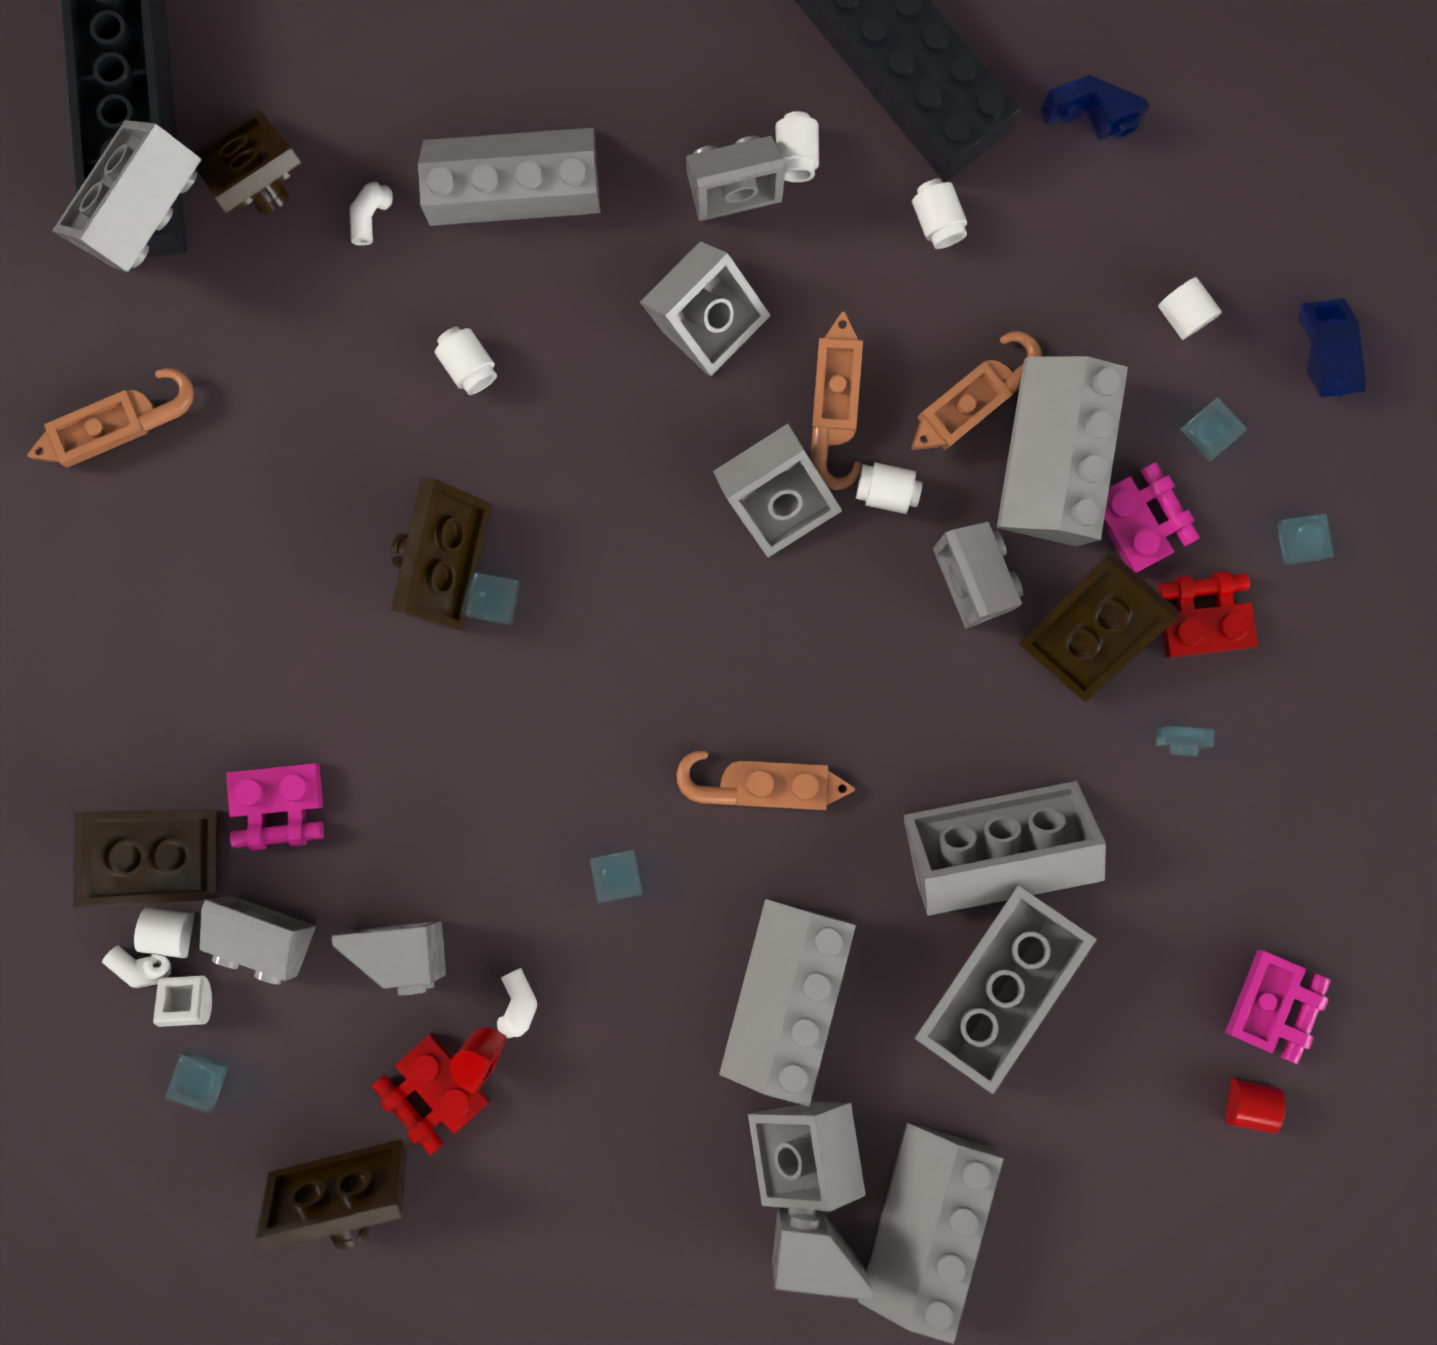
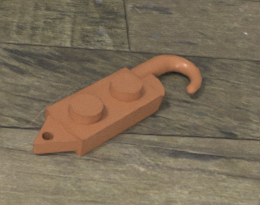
(972, 398)
(836, 399)
(109, 423)
(765, 785)

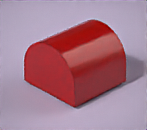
(477, 1058)
(1255, 1106)

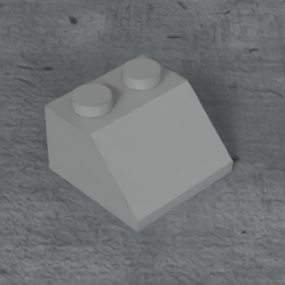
(736, 176)
(706, 307)
(777, 491)
(977, 573)
(254, 937)
(397, 955)
(807, 1156)
(815, 1257)

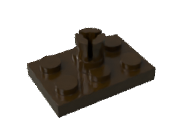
(248, 165)
(439, 554)
(1099, 627)
(144, 857)
(333, 1197)

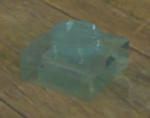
(1213, 429)
(1305, 539)
(492, 599)
(1185, 740)
(616, 876)
(197, 1082)

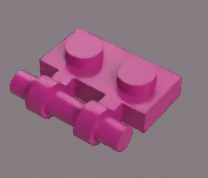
(1134, 527)
(275, 791)
(1266, 1003)

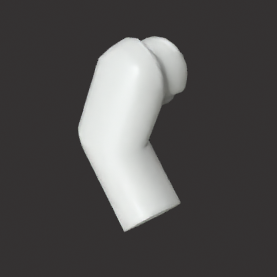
(362, 209)
(137, 972)
(521, 1007)

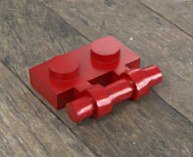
(1208, 629)
(429, 1074)

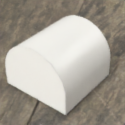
(1189, 308)
(164, 932)
(183, 1001)

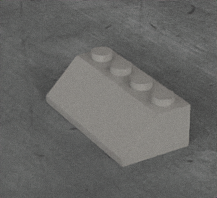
(509, 176)
(1062, 448)
(992, 845)
(1005, 989)
(787, 1001)
(931, 1230)

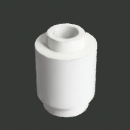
(799, 144)
(940, 213)
(465, 360)
(888, 487)

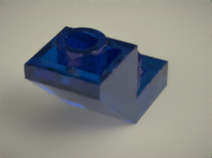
(1108, 106)
(1336, 347)

